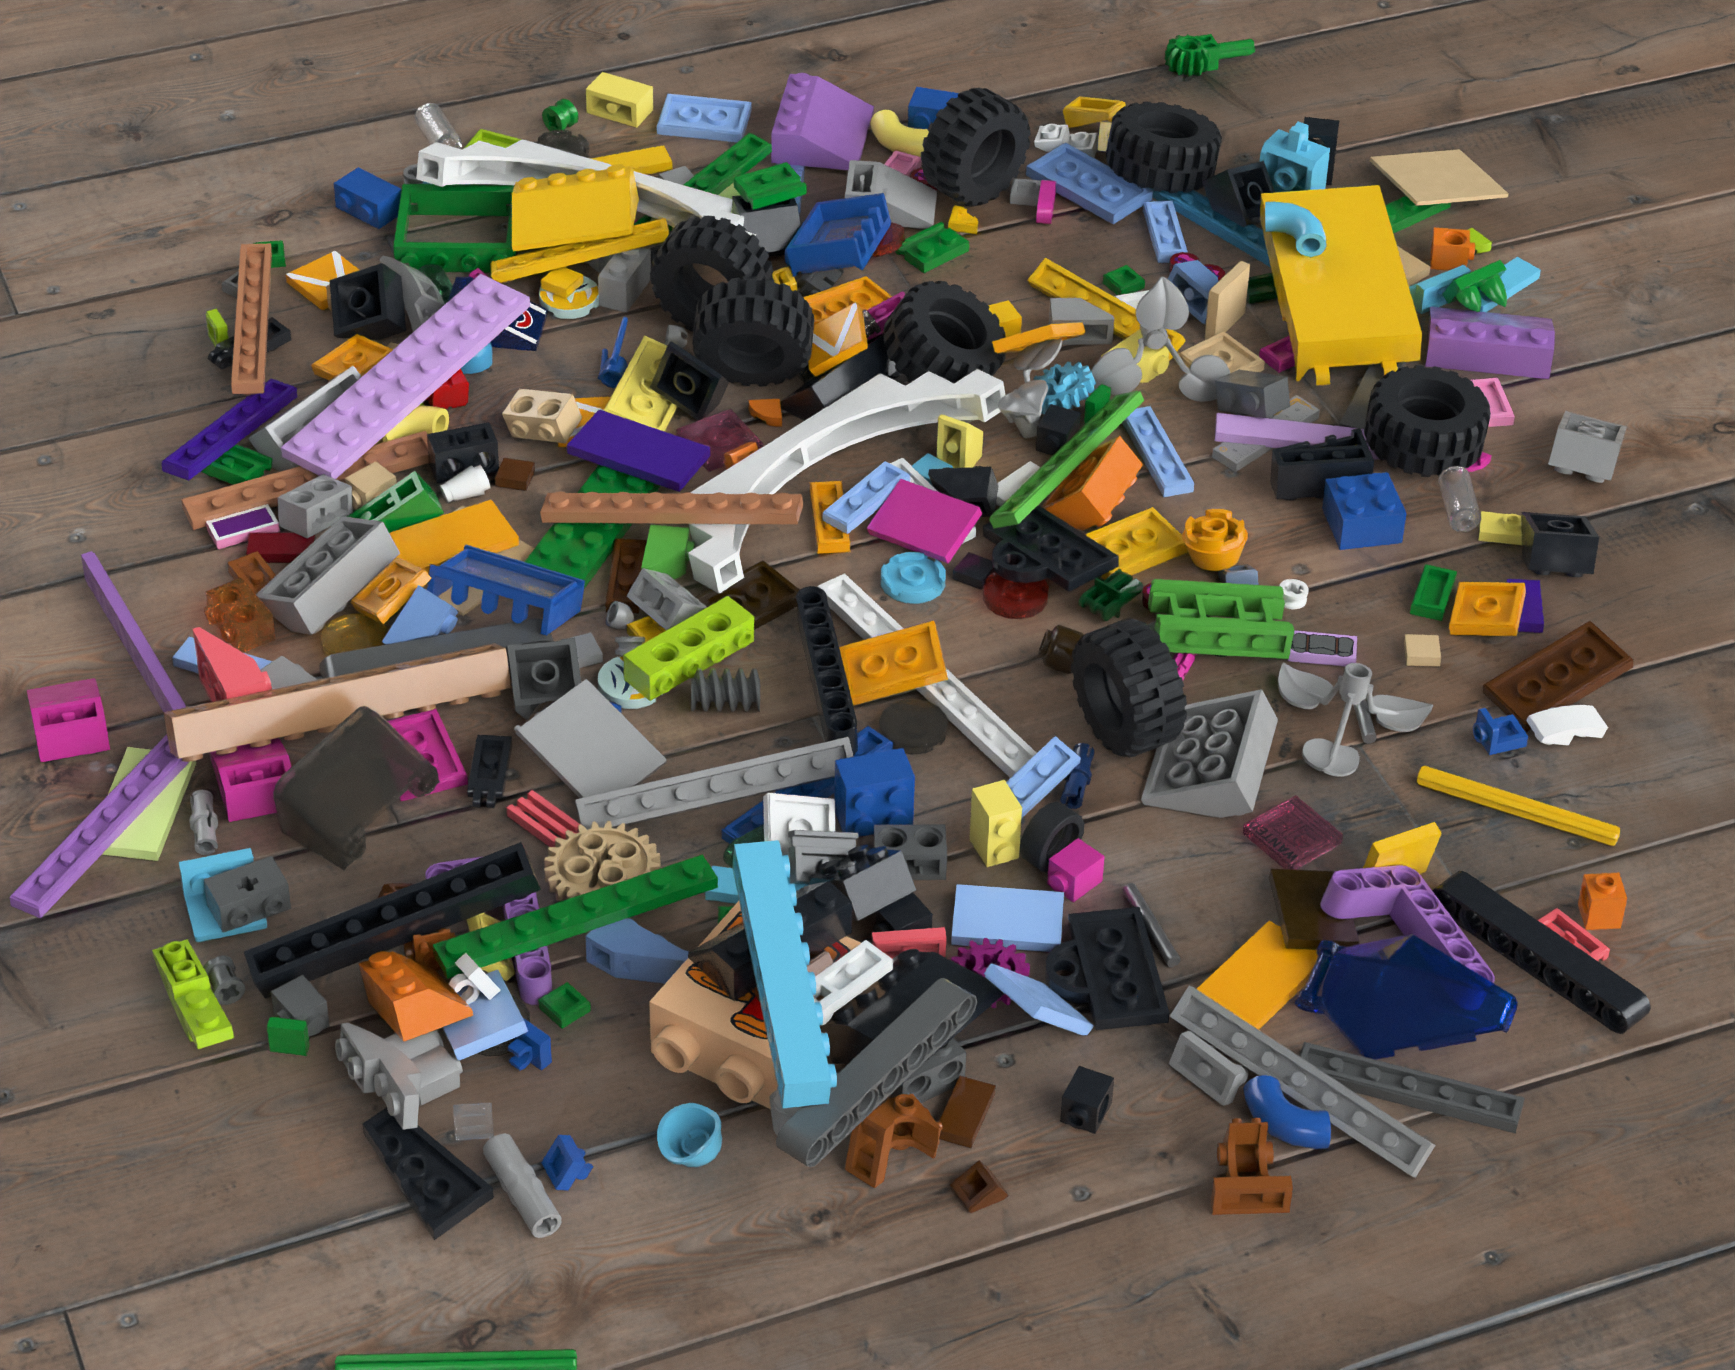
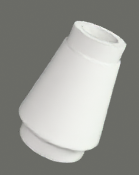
(466, 484)

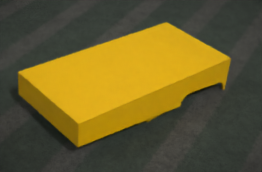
(1354, 296)

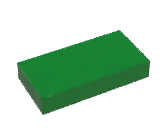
(1433, 592)

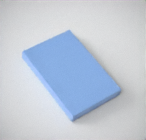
(704, 118)
(1015, 915)
(1038, 1000)
(491, 1023)

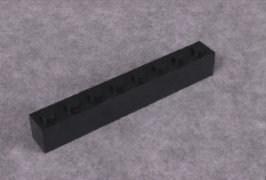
(393, 919)

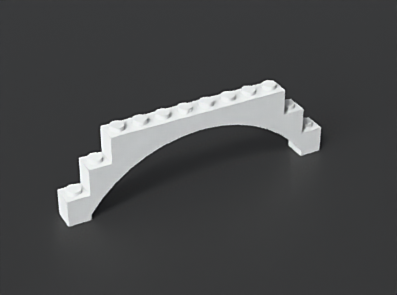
(504, 166)
(863, 413)

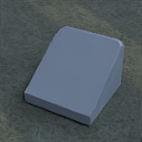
(1239, 575)

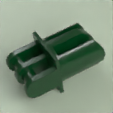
(1111, 594)

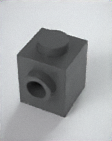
(301, 1002)

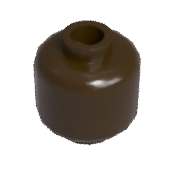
(1058, 647)

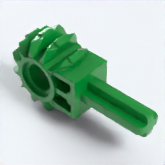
(1202, 53)

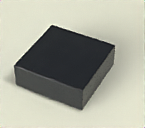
(973, 570)

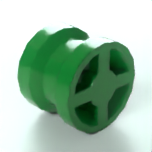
(560, 116)

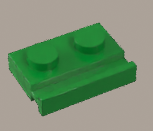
(770, 185)
(933, 247)
(239, 465)

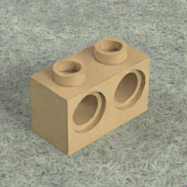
(542, 415)

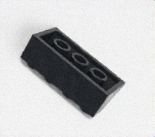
(840, 380)
(727, 957)

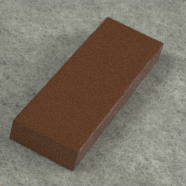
(624, 571)

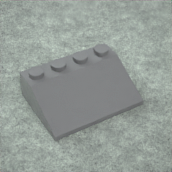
(1215, 759)

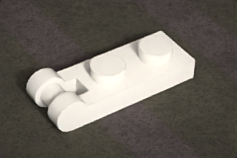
(850, 977)

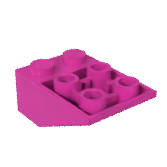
(68, 720)
(249, 778)

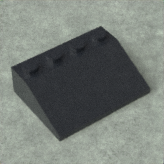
(884, 1001)

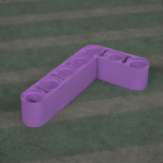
(1408, 901)
(530, 968)

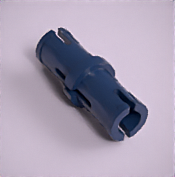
(1078, 778)

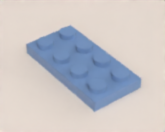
(1089, 183)

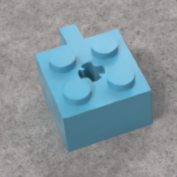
(1295, 161)

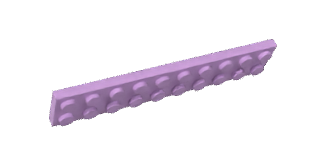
(405, 377)

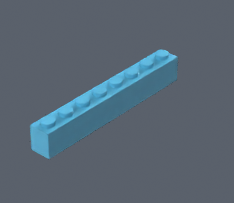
(782, 975)

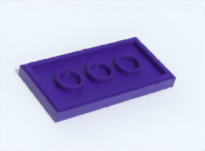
(638, 450)

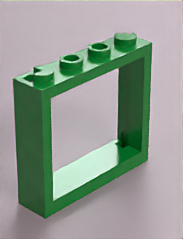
(453, 201)

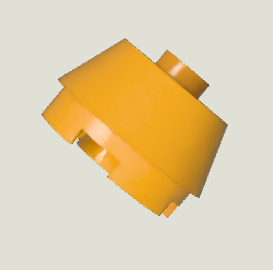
(1215, 539)

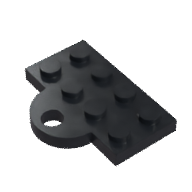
(1047, 548)
(1109, 969)

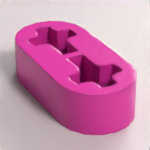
(1046, 202)

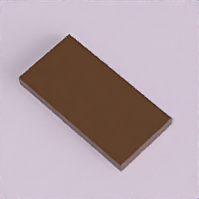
(1558, 674)

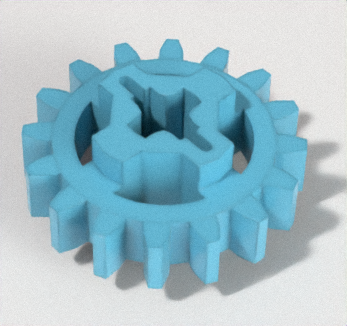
(1067, 385)

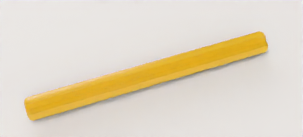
(1518, 805)

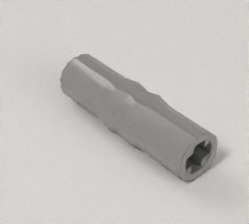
(522, 1185)

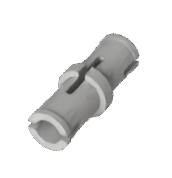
(203, 822)

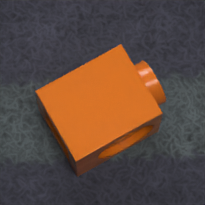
(1450, 248)
(1602, 901)

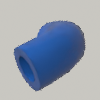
(1285, 1120)

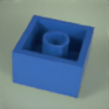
(1364, 511)
(874, 791)

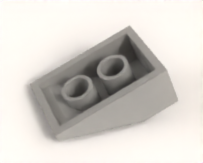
(1587, 446)

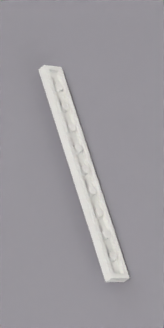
(951, 695)

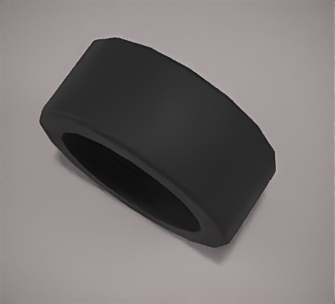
(1049, 833)

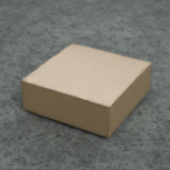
(1422, 650)

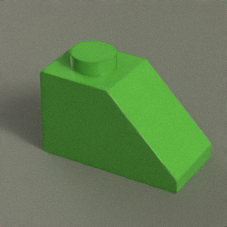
(668, 550)

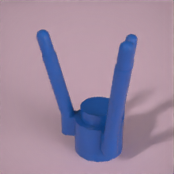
(614, 367)

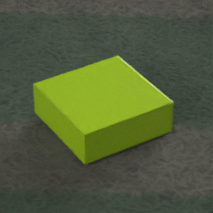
(216, 327)

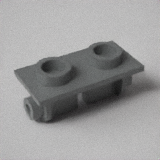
(818, 281)

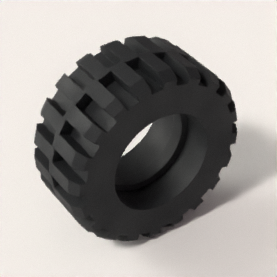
(975, 146)
(1163, 147)
(708, 243)
(753, 331)
(943, 333)
(1426, 420)
(1128, 687)

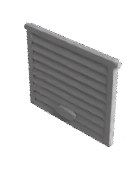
(590, 743)

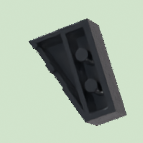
(1303, 469)

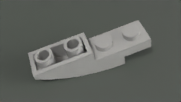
(419, 292)
(381, 1069)

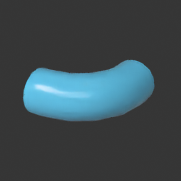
(1298, 223)

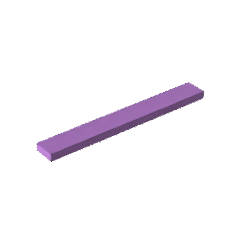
(130, 634)
(97, 831)

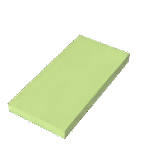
(149, 831)

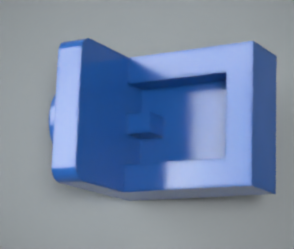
(1499, 733)

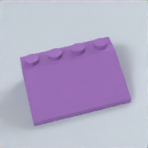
(819, 124)
(1490, 342)

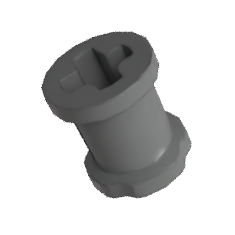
(225, 983)

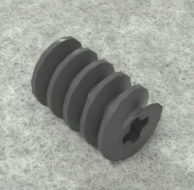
(725, 689)

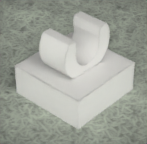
(474, 978)

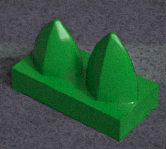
(1486, 279)

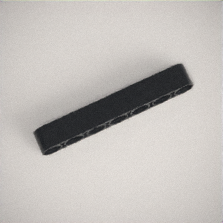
(826, 666)
(1542, 953)

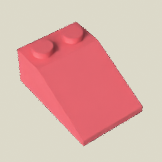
(226, 670)

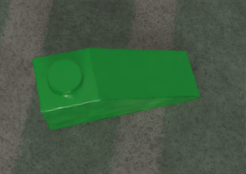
(402, 504)

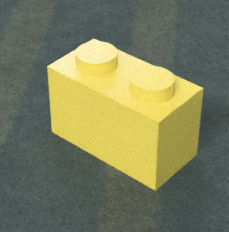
(619, 99)
(995, 823)

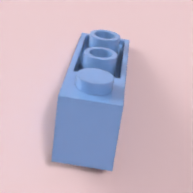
(633, 952)

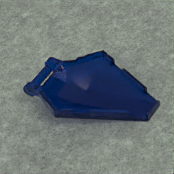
(1403, 996)

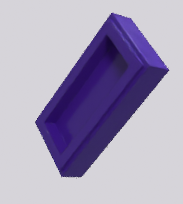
(1532, 612)

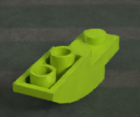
(191, 994)

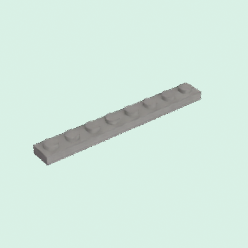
(713, 785)
(1303, 1081)

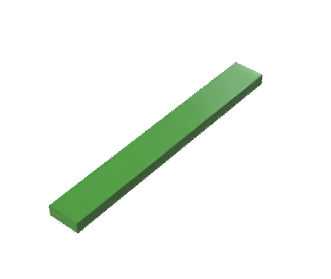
(1066, 460)

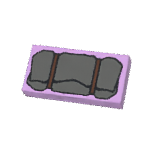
(1323, 648)

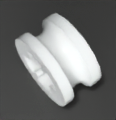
(1294, 593)

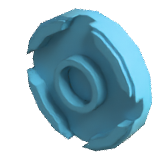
(913, 578)

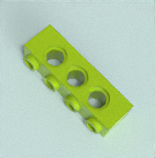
(689, 645)

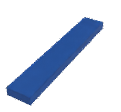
(868, 742)

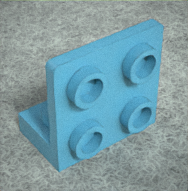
(192, 878)

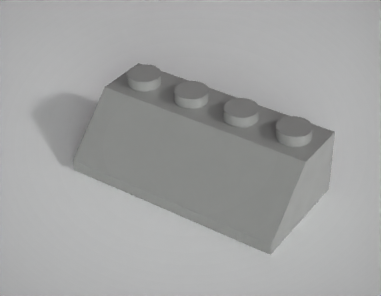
(280, 430)
(329, 574)

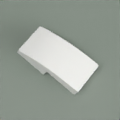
(1054, 135)
(1562, 723)

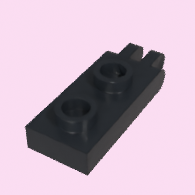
(223, 352)
(489, 769)

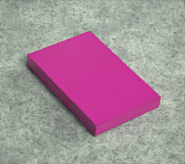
(924, 520)
(431, 739)

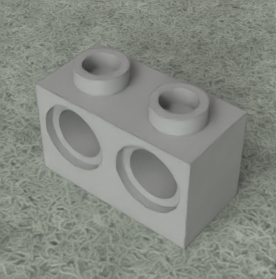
(314, 505)
(663, 598)

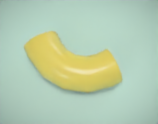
(895, 135)
(420, 419)

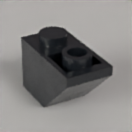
(971, 484)

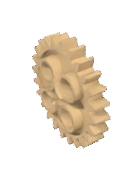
(579, 859)

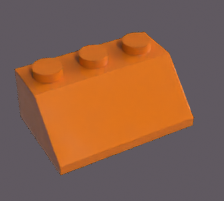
(1095, 486)
(410, 995)

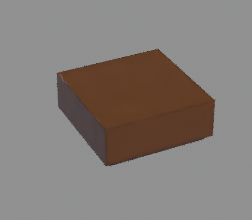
(515, 474)

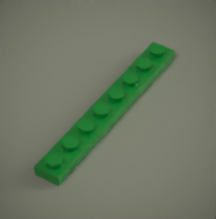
(577, 915)

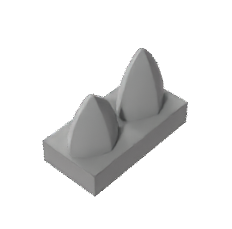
(1208, 1068)

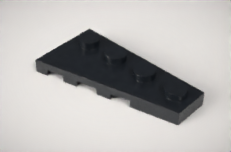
(427, 1173)

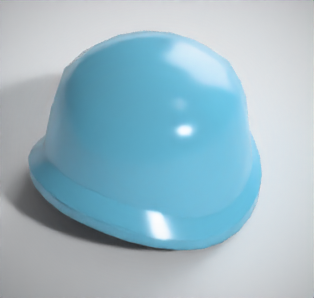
(690, 1135)

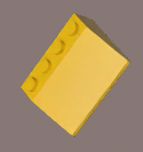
(573, 207)

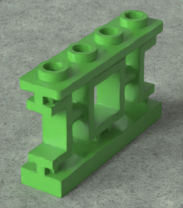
(1246, 634)

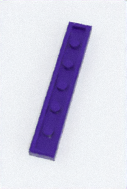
(228, 430)

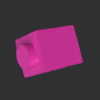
(1075, 870)

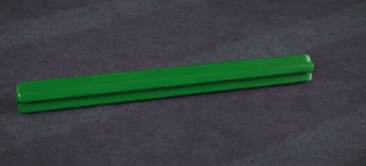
(467, 1360)

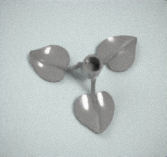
(1160, 310)
(1026, 402)
(1309, 690)

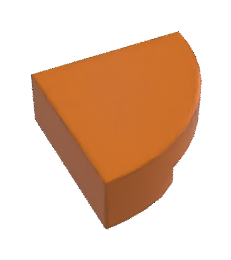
(767, 410)

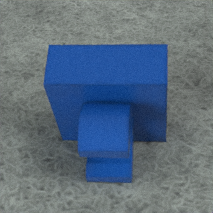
(531, 1048)
(565, 1163)

